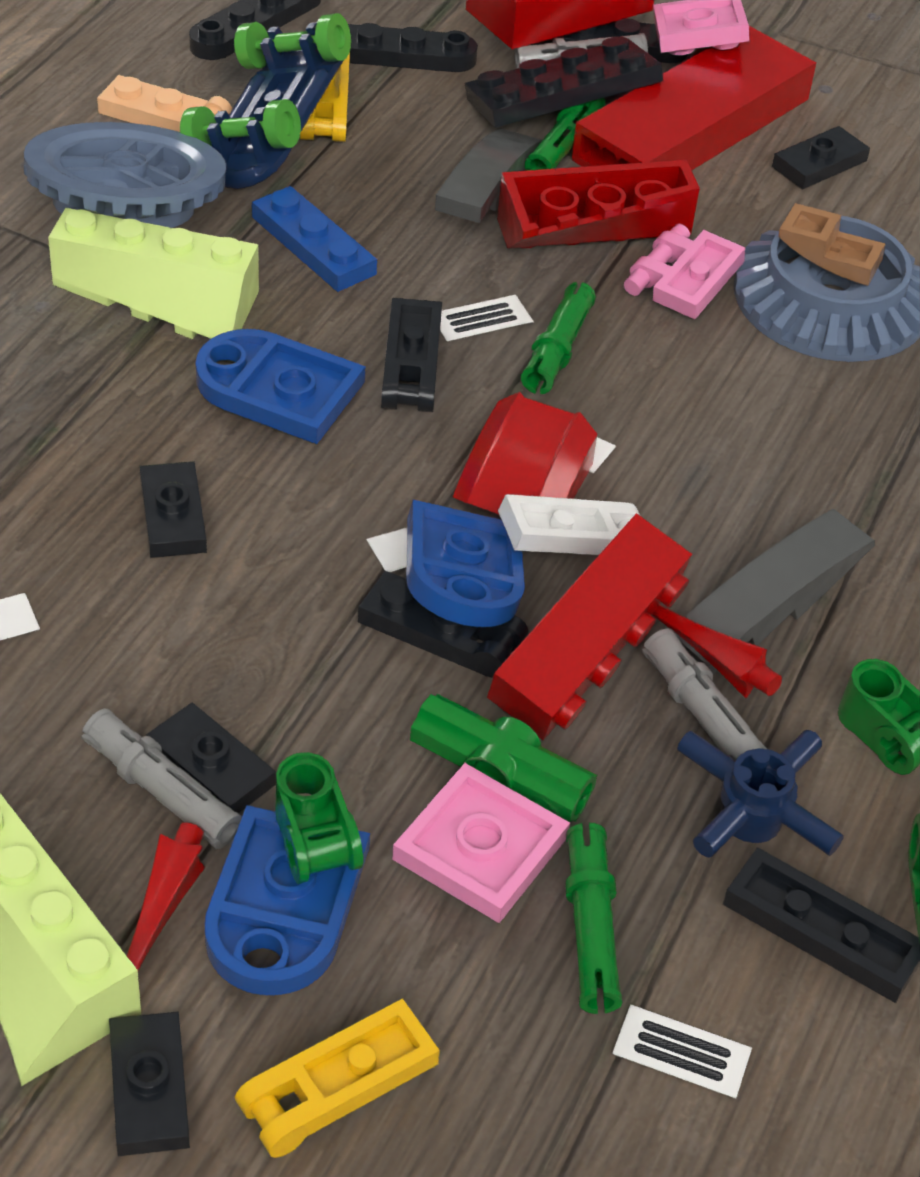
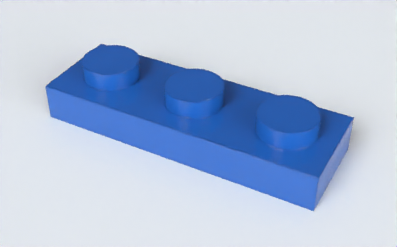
(314, 238)

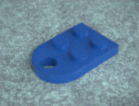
(277, 381)
(462, 565)
(265, 908)

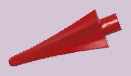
(736, 660)
(172, 875)

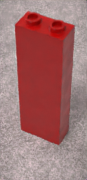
(698, 106)

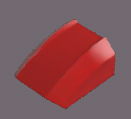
(527, 453)

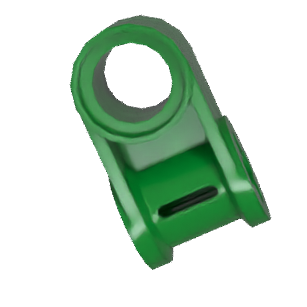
(883, 713)
(316, 827)

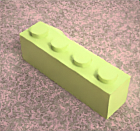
(156, 270)
(56, 959)

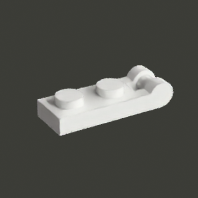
(563, 523)

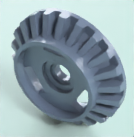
(125, 171)
(827, 323)

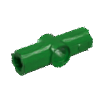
(506, 753)

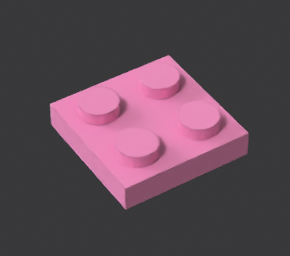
(700, 24)
(481, 842)

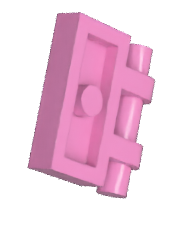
(694, 278)

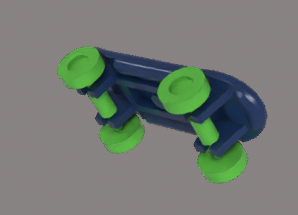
(276, 100)

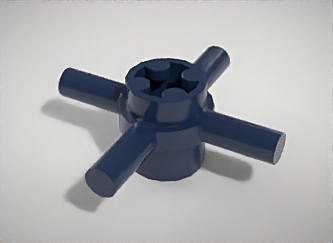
(759, 794)

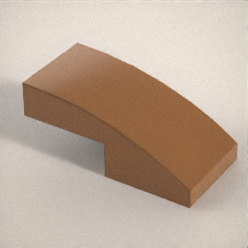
(818, 239)

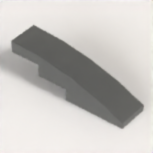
(477, 178)
(782, 581)

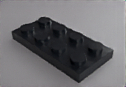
(562, 81)

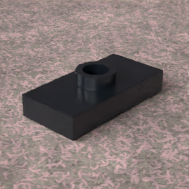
(820, 157)
(173, 509)
(214, 757)
(148, 1084)

